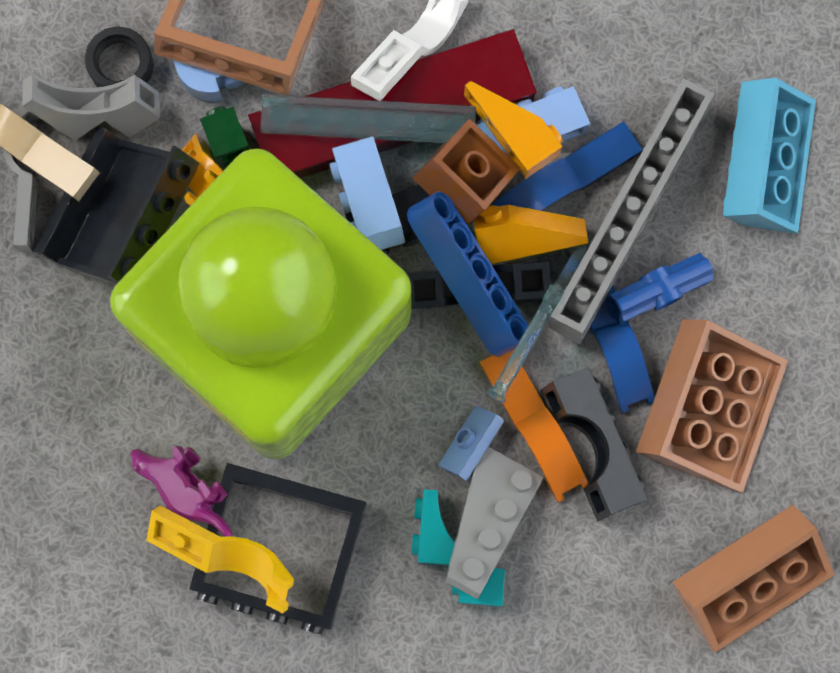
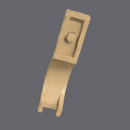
(44, 155)

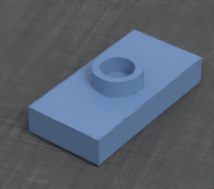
(471, 442)

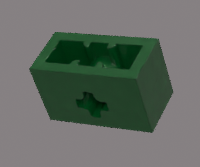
(224, 135)

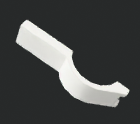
(401, 51)

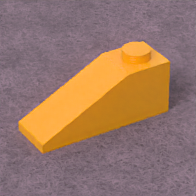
(518, 131)
(520, 232)

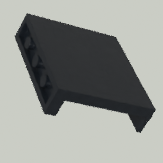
(120, 211)

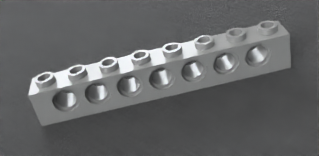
(631, 211)

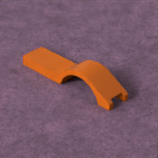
(538, 429)

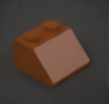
(468, 171)

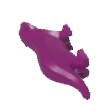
(180, 487)

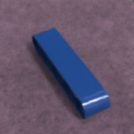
(467, 273)

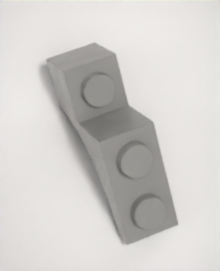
(75, 111)

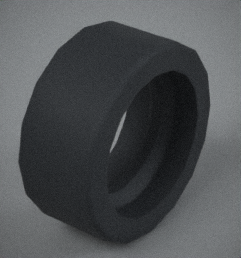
(114, 36)

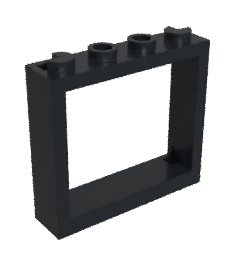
(246, 603)

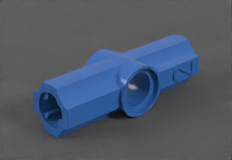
(660, 288)

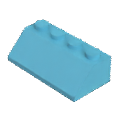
(769, 156)

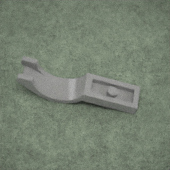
(26, 196)

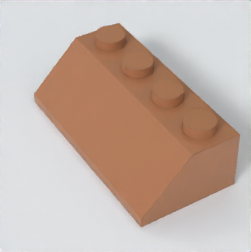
(754, 577)

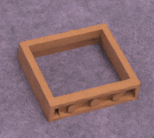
(232, 60)

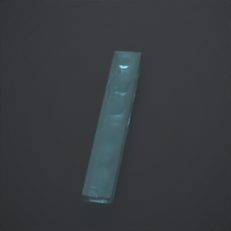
(362, 118)

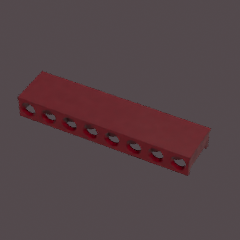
(436, 79)

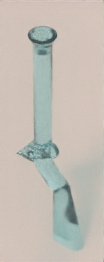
(537, 324)

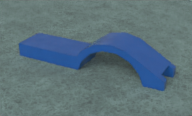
(575, 171)
(623, 358)

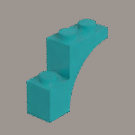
(436, 546)

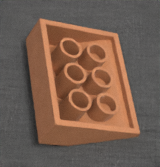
(712, 404)

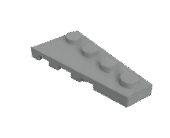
(493, 508)

